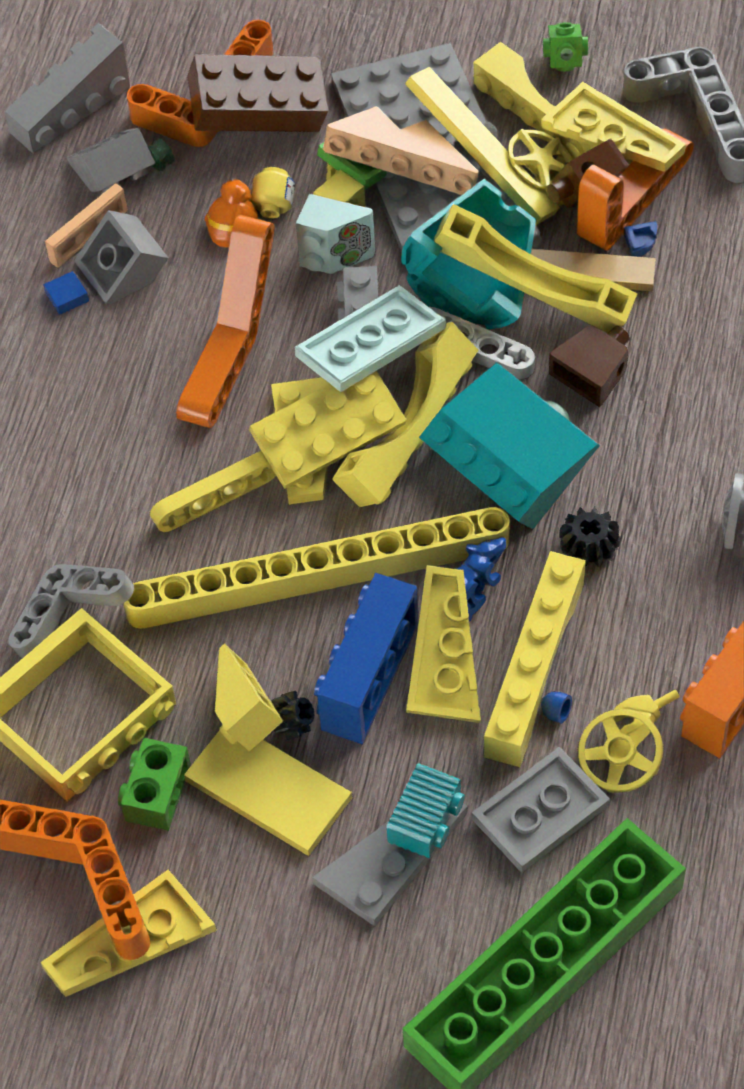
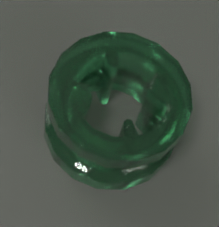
(161, 154)

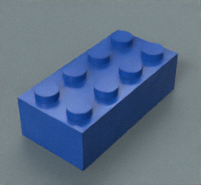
(367, 657)

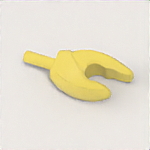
(645, 705)

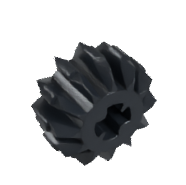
(590, 536)

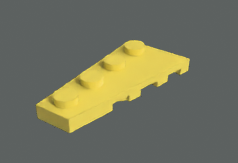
(595, 118)
(284, 394)
(443, 661)

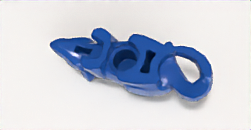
(478, 571)

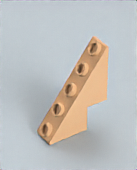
(411, 152)

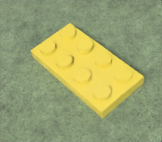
(326, 427)

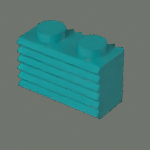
(424, 811)

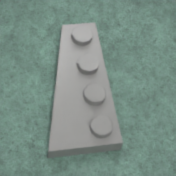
(374, 873)

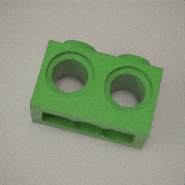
(161, 784)

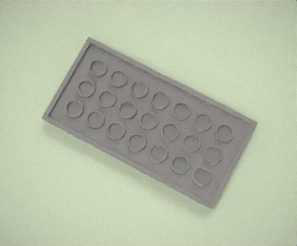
(383, 85)

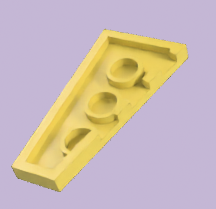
(170, 920)

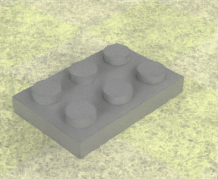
(540, 809)

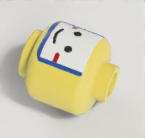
(272, 192)

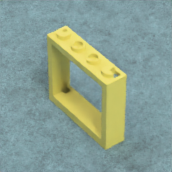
(50, 656)

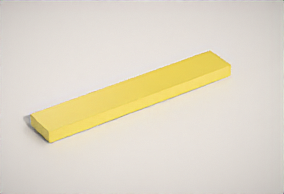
(479, 143)

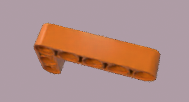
(173, 114)
(615, 202)

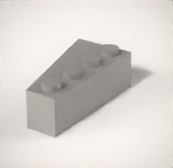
(70, 91)

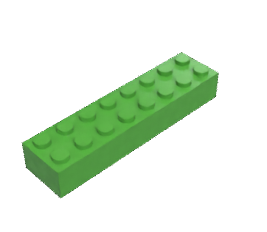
(543, 958)

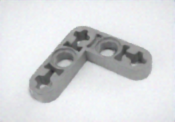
(58, 588)

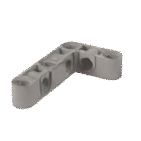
(699, 75)

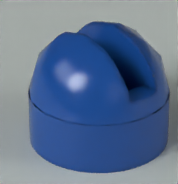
(556, 706)

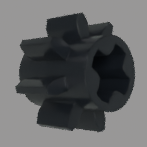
(295, 713)

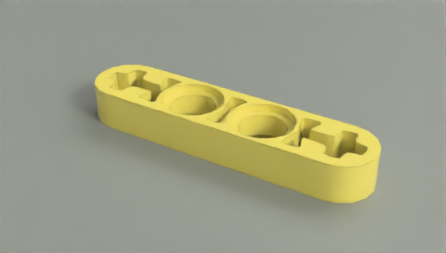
(212, 492)

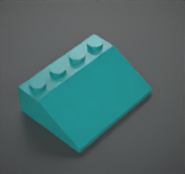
(510, 444)

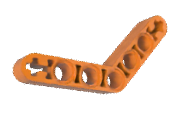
(236, 323)
(75, 846)

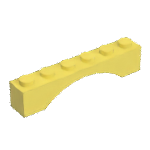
(504, 78)
(483, 248)
(439, 366)
(526, 677)

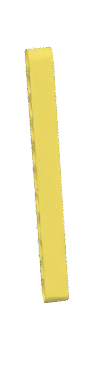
(299, 565)

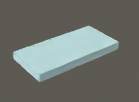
(370, 338)

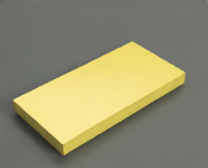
(270, 790)

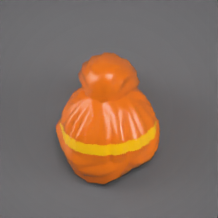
(226, 208)

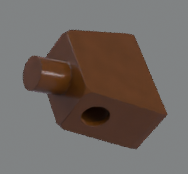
(566, 183)
(591, 362)

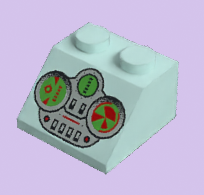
(334, 234)

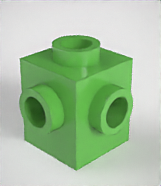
(561, 37)

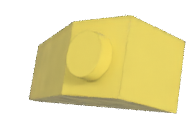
(242, 702)

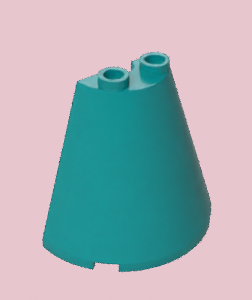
(456, 286)

